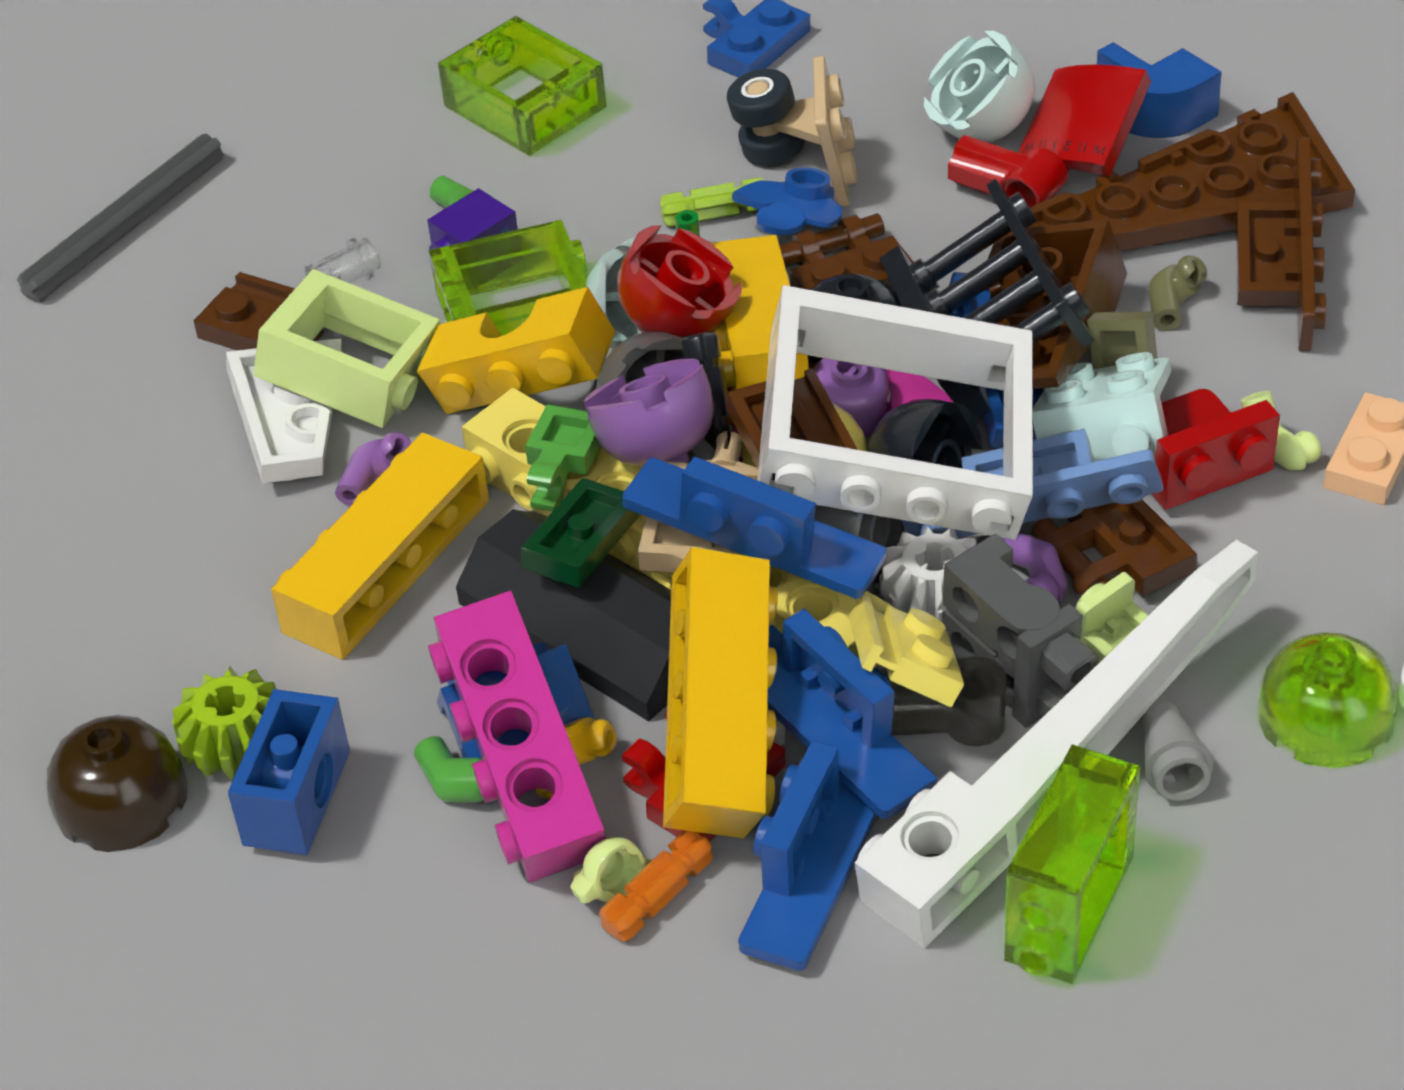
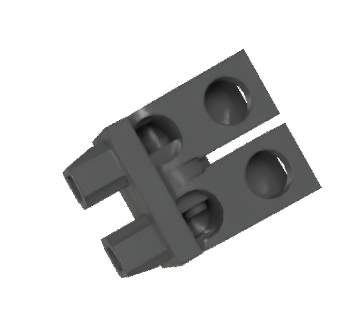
(1017, 625)

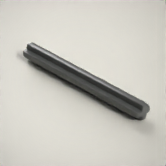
(119, 218)

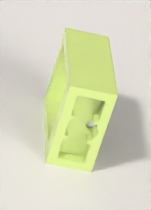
(333, 378)

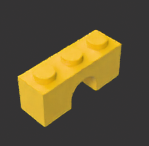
(554, 348)

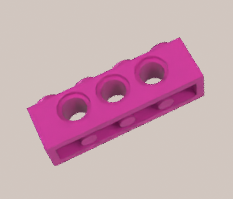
(494, 638)

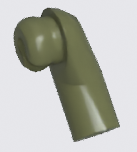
(1171, 288)

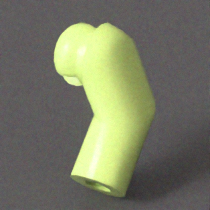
(1291, 450)

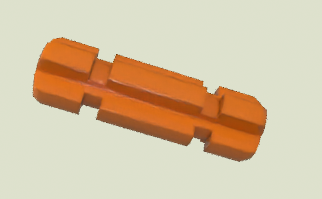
(655, 885)

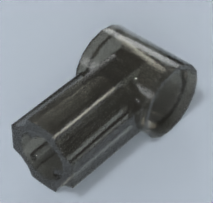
(975, 716)

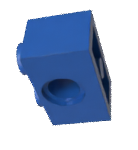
(289, 772)

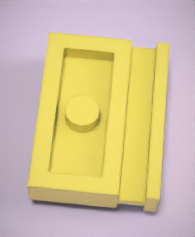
(910, 647)

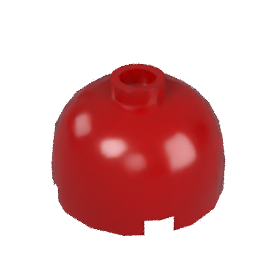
(676, 283)

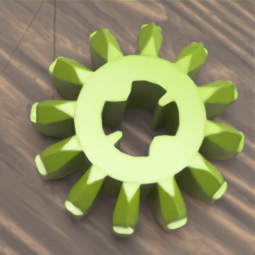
(220, 719)

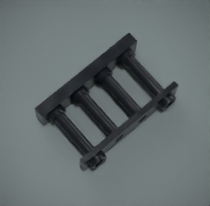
(918, 283)

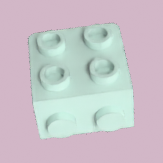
(1112, 403)

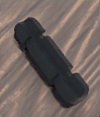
(706, 349)

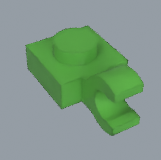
(557, 446)

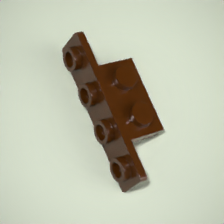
(1278, 252)

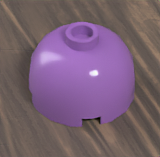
(654, 414)

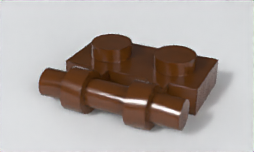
(859, 258)
(1130, 541)

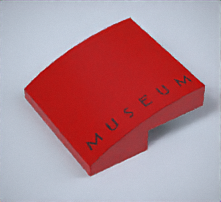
(1088, 115)

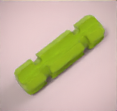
(707, 202)

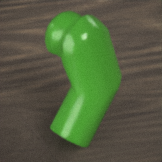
(448, 776)

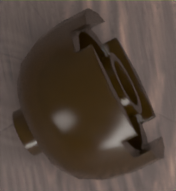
(115, 783)

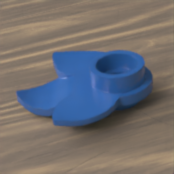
(792, 204)

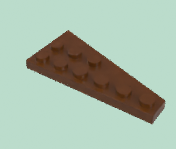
(1197, 181)

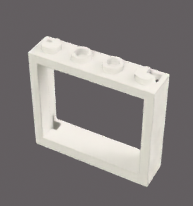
(911, 344)

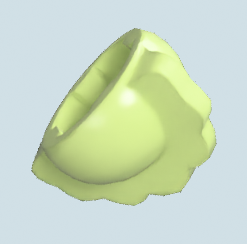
(607, 869)

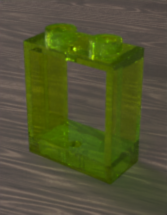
(568, 96)
(505, 262)
(1071, 864)

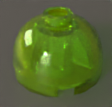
(1328, 699)

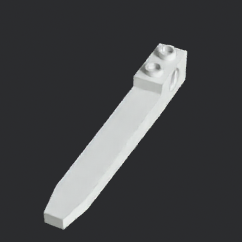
(985, 823)

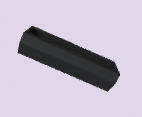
(610, 624)

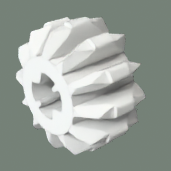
(915, 570)

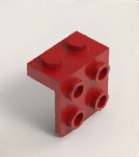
(1212, 446)

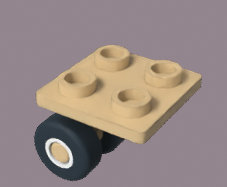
(778, 125)

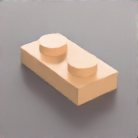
(1369, 451)

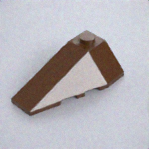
(1080, 255)

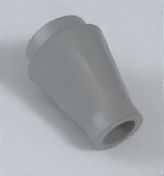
(1174, 755)

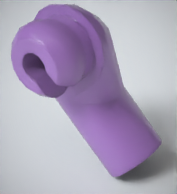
(368, 464)
(1042, 563)

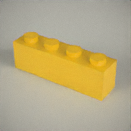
(747, 329)
(380, 545)
(719, 694)

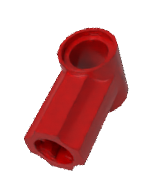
(1035, 175)

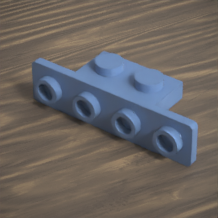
(1069, 479)

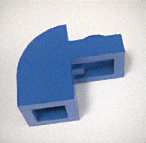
(1181, 91)

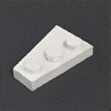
(282, 427)

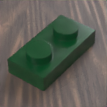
(578, 533)

